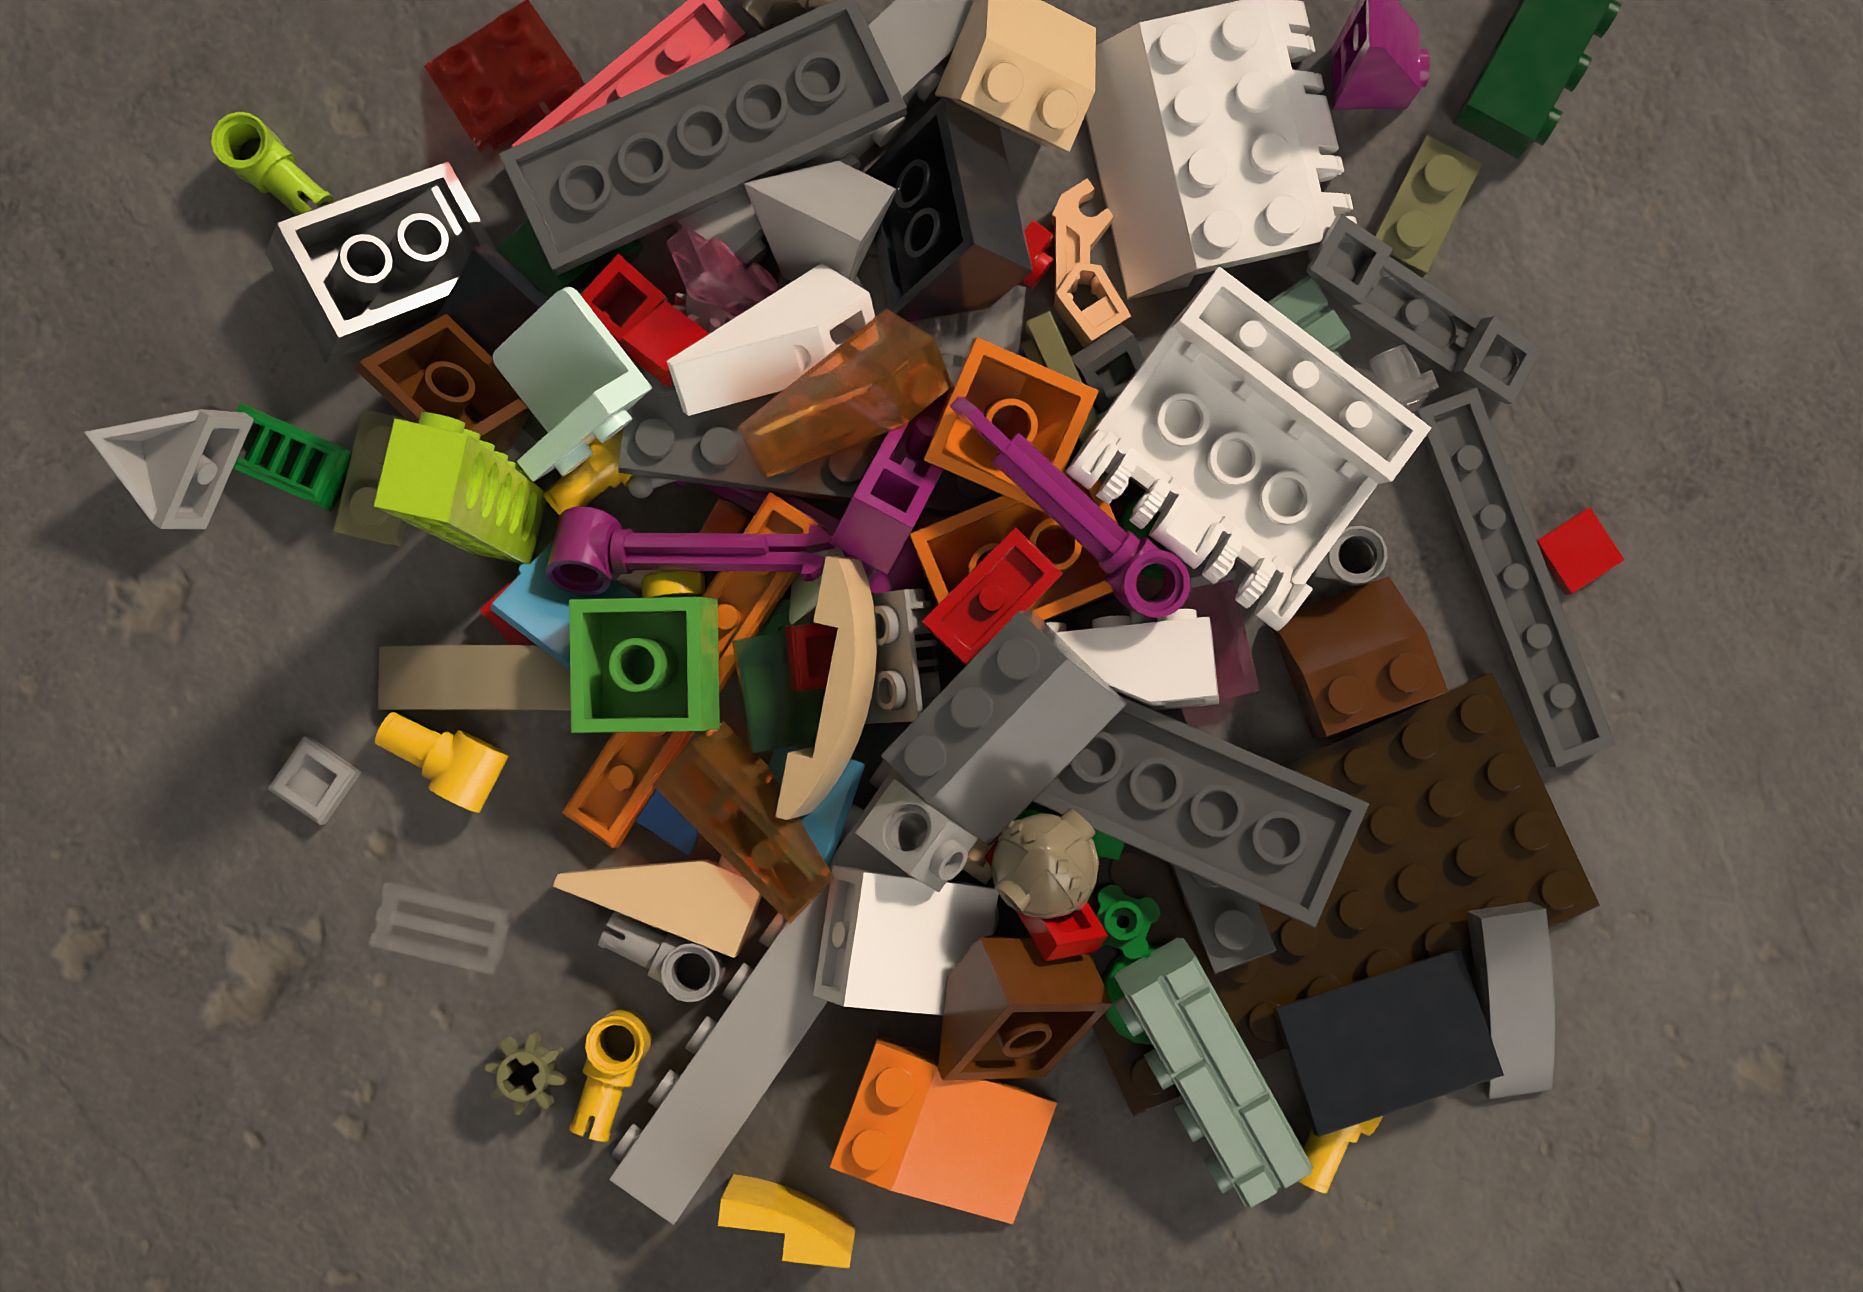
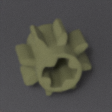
(516, 1057)

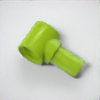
(270, 168)

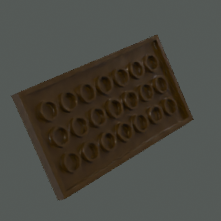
(1446, 832)

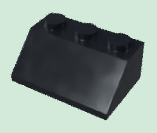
(954, 222)

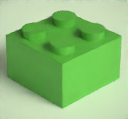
(644, 664)

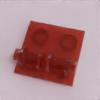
(503, 75)

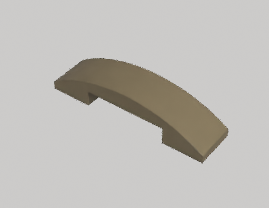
(471, 678)

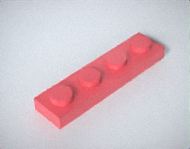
(681, 40)

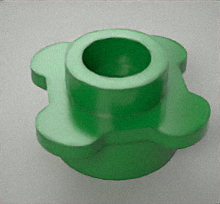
(1140, 916)

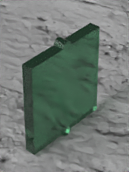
(772, 711)

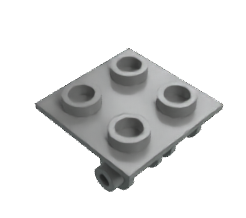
(898, 687)

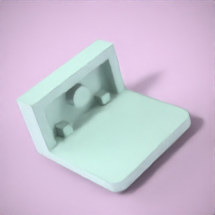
(570, 380)

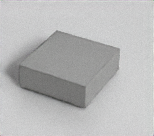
(314, 780)

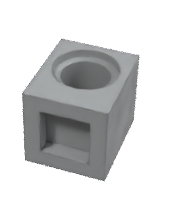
(896, 826)

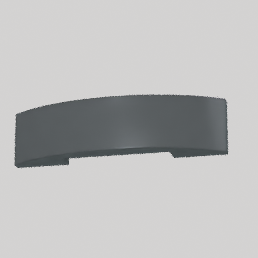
(1413, 312)

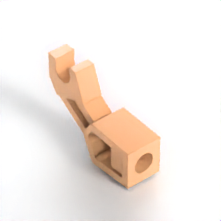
(1073, 241)

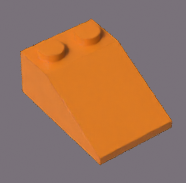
(942, 1139)

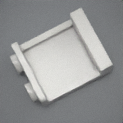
(897, 940)

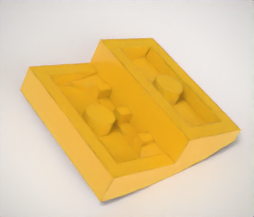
(811, 1228)

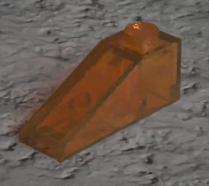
(851, 395)
(734, 807)

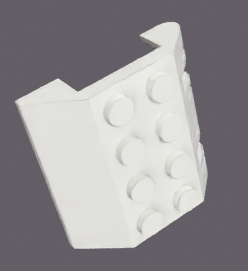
(1212, 142)
(1247, 445)

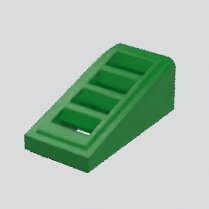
(329, 475)

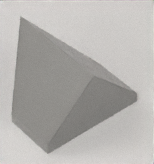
(820, 217)
(175, 462)

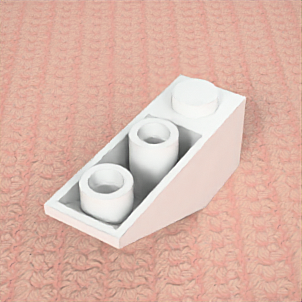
(771, 342)
(1153, 662)

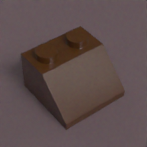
(447, 375)
(1358, 658)
(1015, 1011)

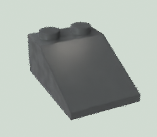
(376, 259)

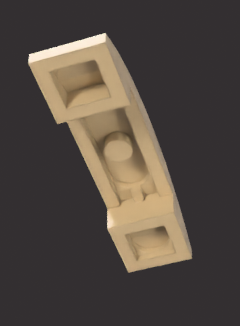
(847, 605)

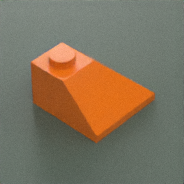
(1014, 398)

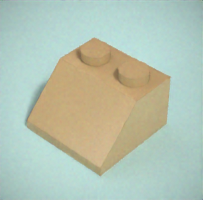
(1024, 69)

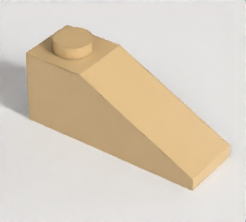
(686, 898)

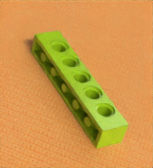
(460, 489)

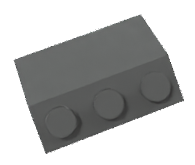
(1004, 727)

